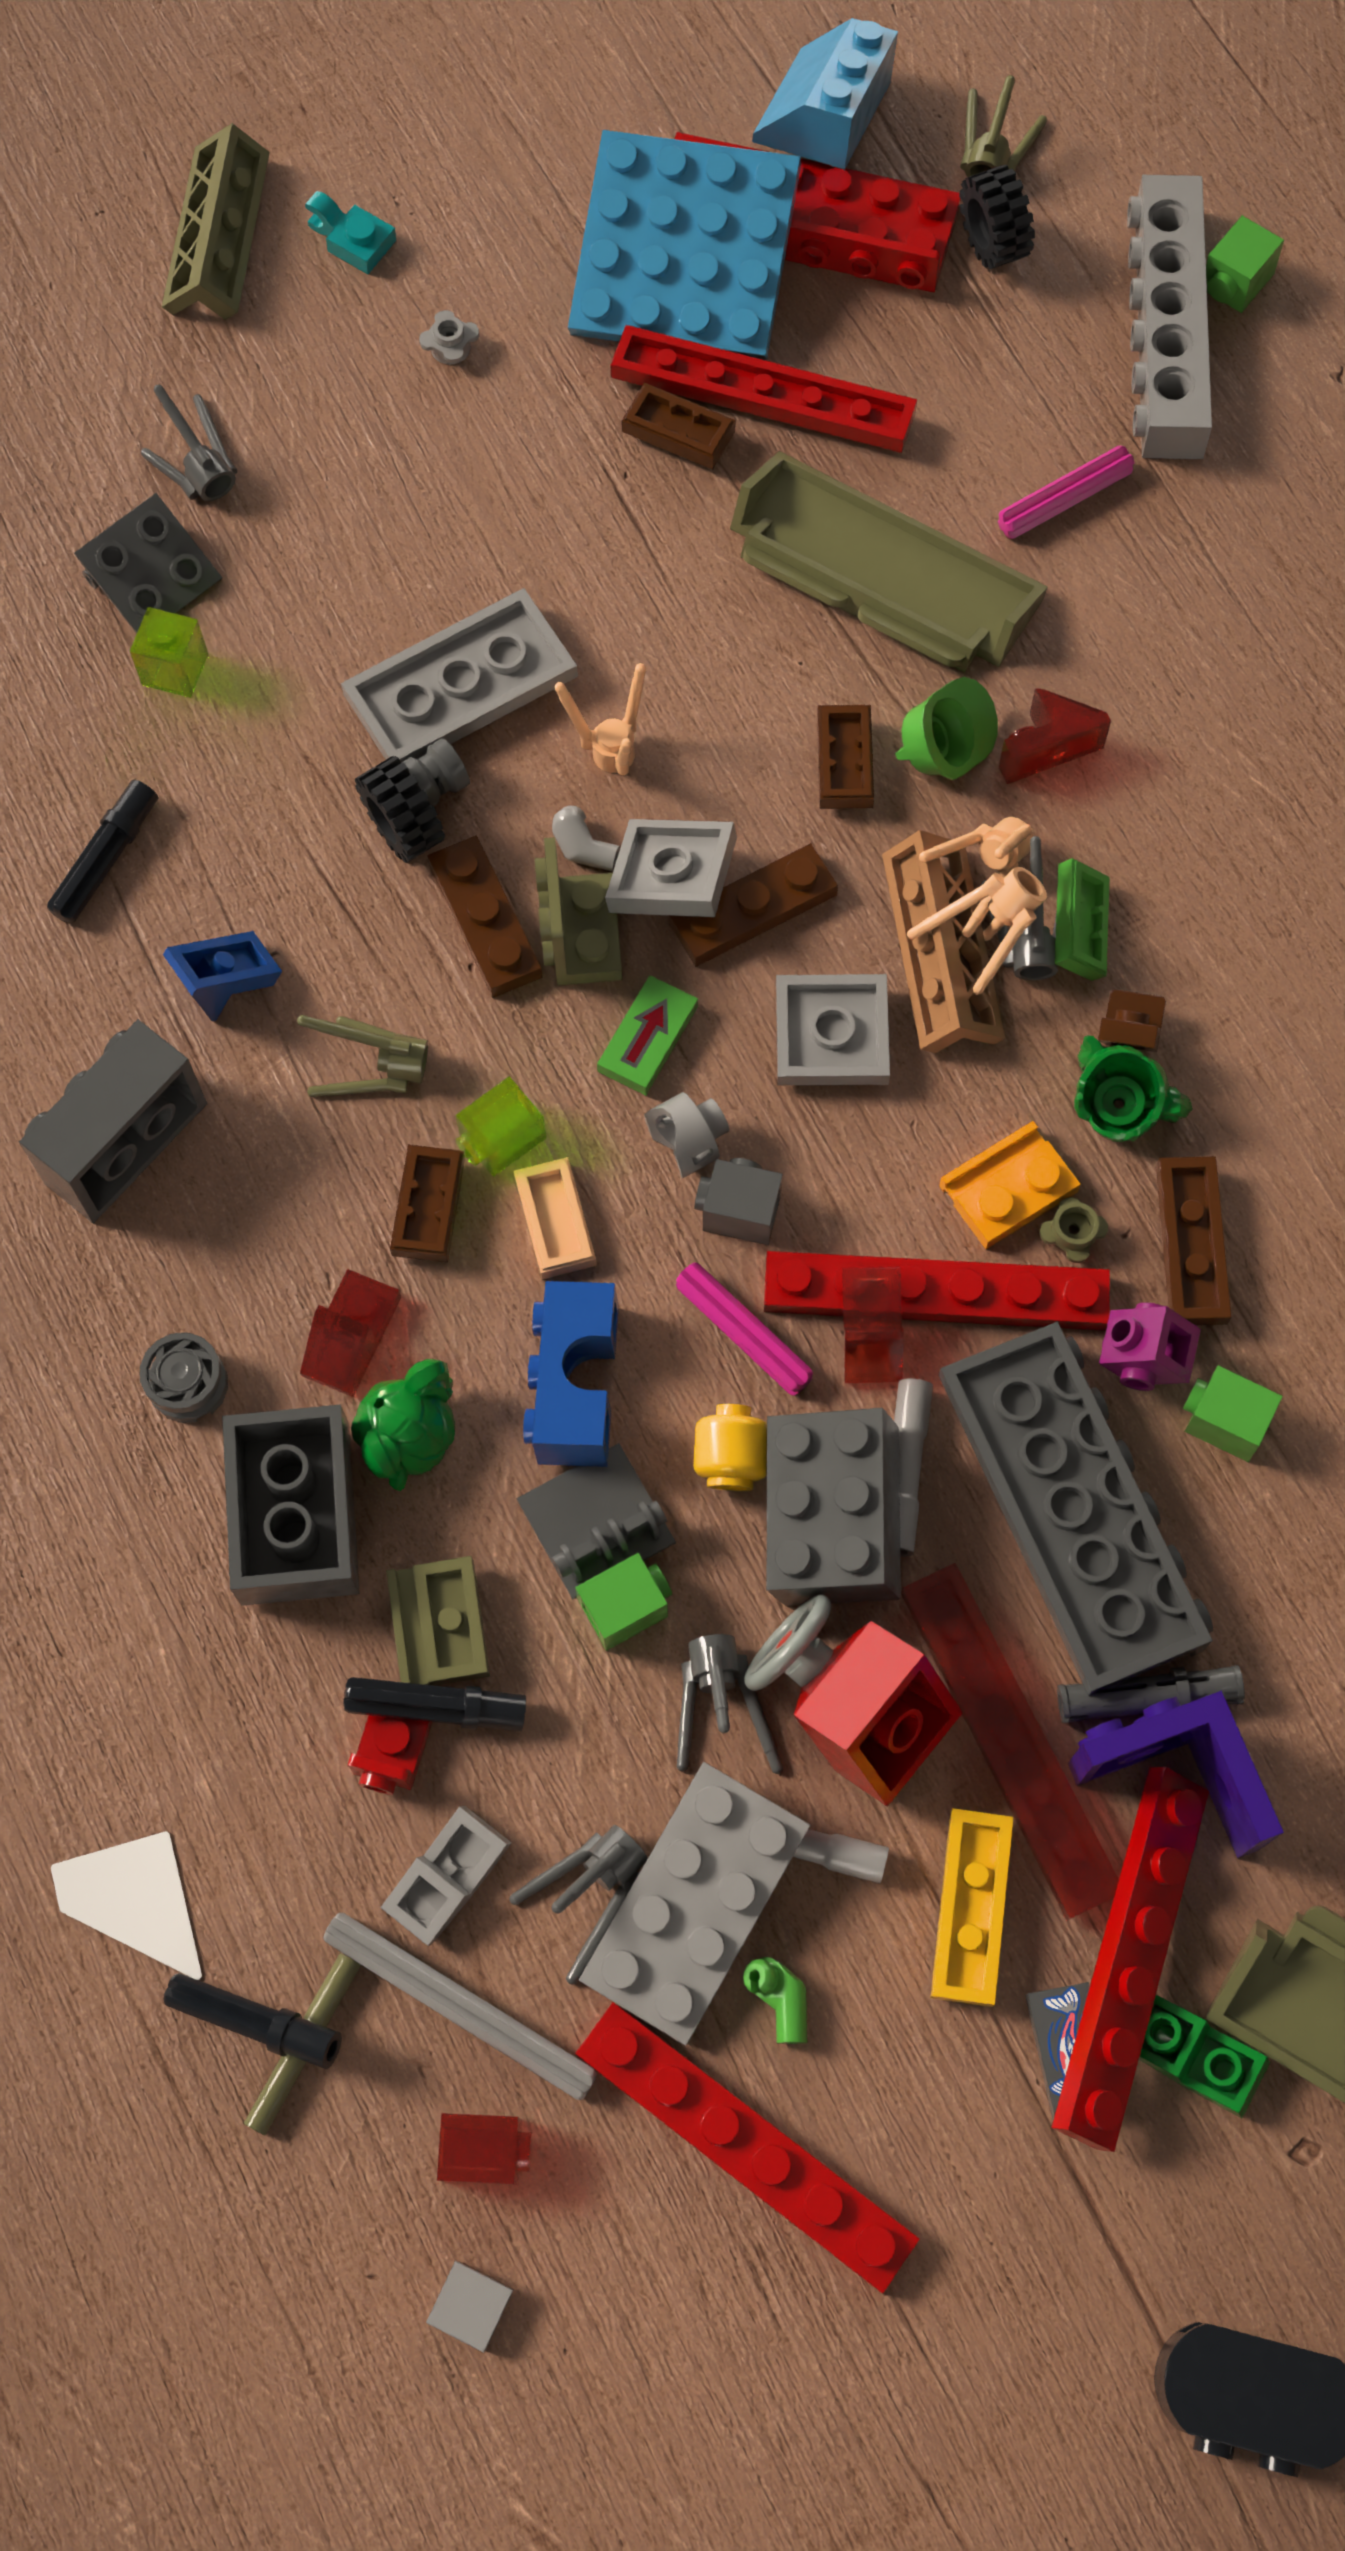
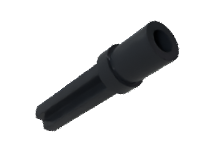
(117, 829)
(439, 1704)
(281, 2030)

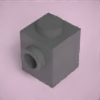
(740, 1200)

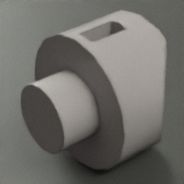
(688, 1130)

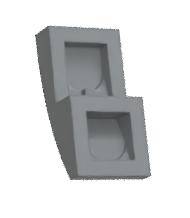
(446, 1875)

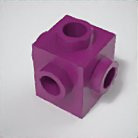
(1149, 1346)

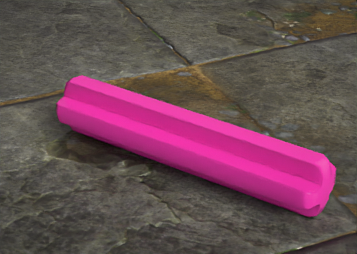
(1065, 492)
(744, 1329)

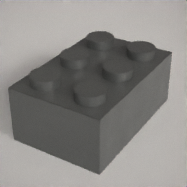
(113, 1120)
(290, 1505)
(833, 1507)

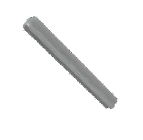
(460, 2006)

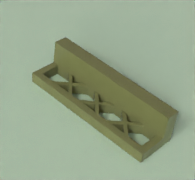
(217, 223)

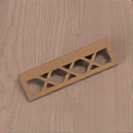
(932, 962)

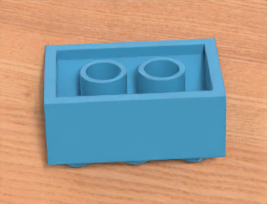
(830, 93)

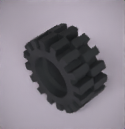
(997, 216)
(399, 809)

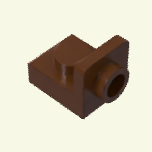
(1133, 1020)

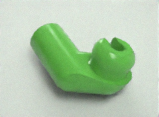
(782, 1992)

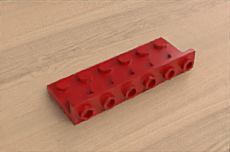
(867, 223)

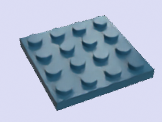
(685, 242)

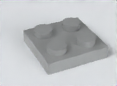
(671, 867)
(832, 1029)

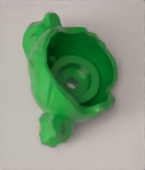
(1129, 1077)
(406, 1423)

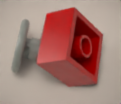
(865, 1704)

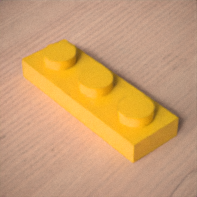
(972, 1907)

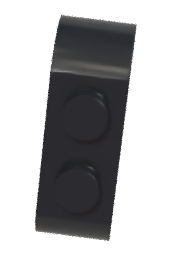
(1253, 2397)

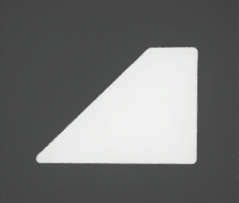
(132, 1897)

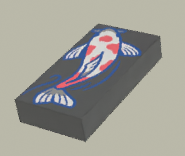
(1055, 2023)

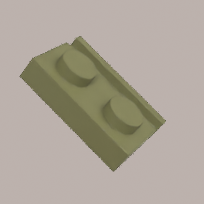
(438, 1622)

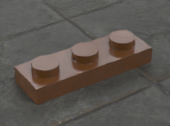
(757, 904)
(484, 916)
(1193, 1239)

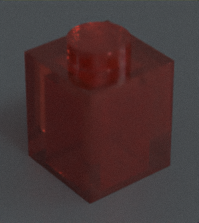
(483, 2149)

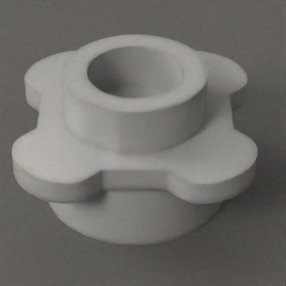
(453, 348)

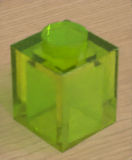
(169, 652)
(499, 1127)

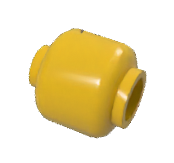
(731, 1448)

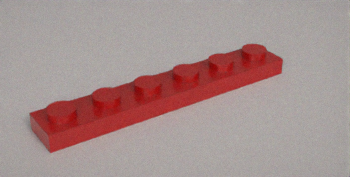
(764, 388)
(947, 1290)
(1130, 1960)
(748, 2147)

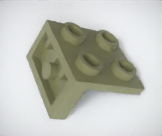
(576, 923)

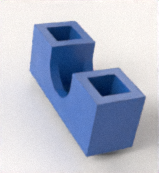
(574, 1326)

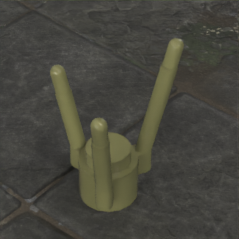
(992, 147)
(399, 1056)

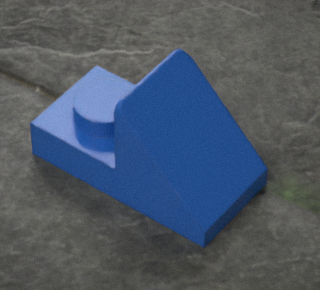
(221, 968)

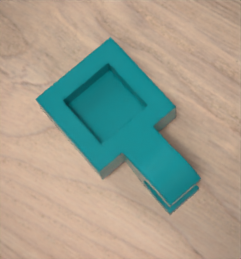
(353, 236)

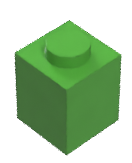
(1242, 263)
(1230, 1412)
(624, 1600)

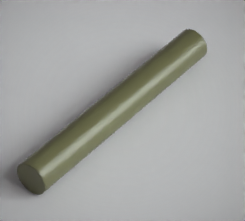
(289, 2067)

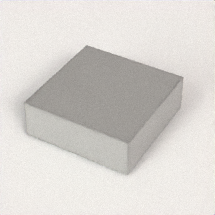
(470, 2306)

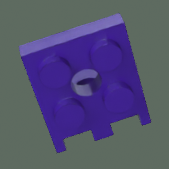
(1217, 1750)

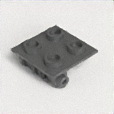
(147, 563)
(595, 1519)

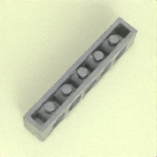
(1172, 317)

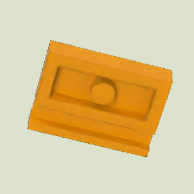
(1009, 1185)

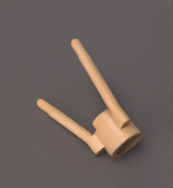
(612, 739)
(999, 849)
(1011, 904)

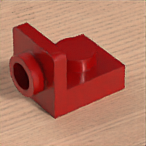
(389, 1753)

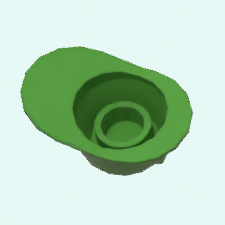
(950, 730)

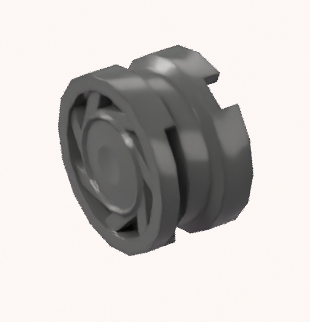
(184, 1378)

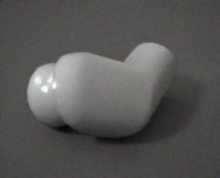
(577, 842)

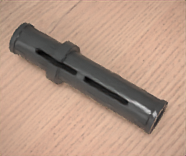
(1141, 1692)

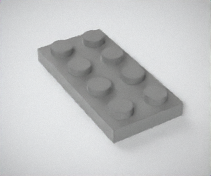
(460, 678)
(694, 1903)

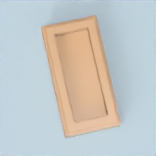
(555, 1218)

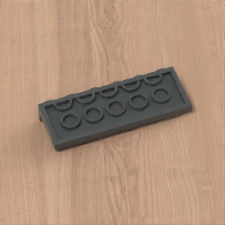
(1076, 1508)

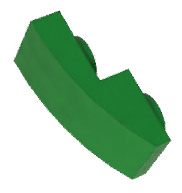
(1202, 2057)

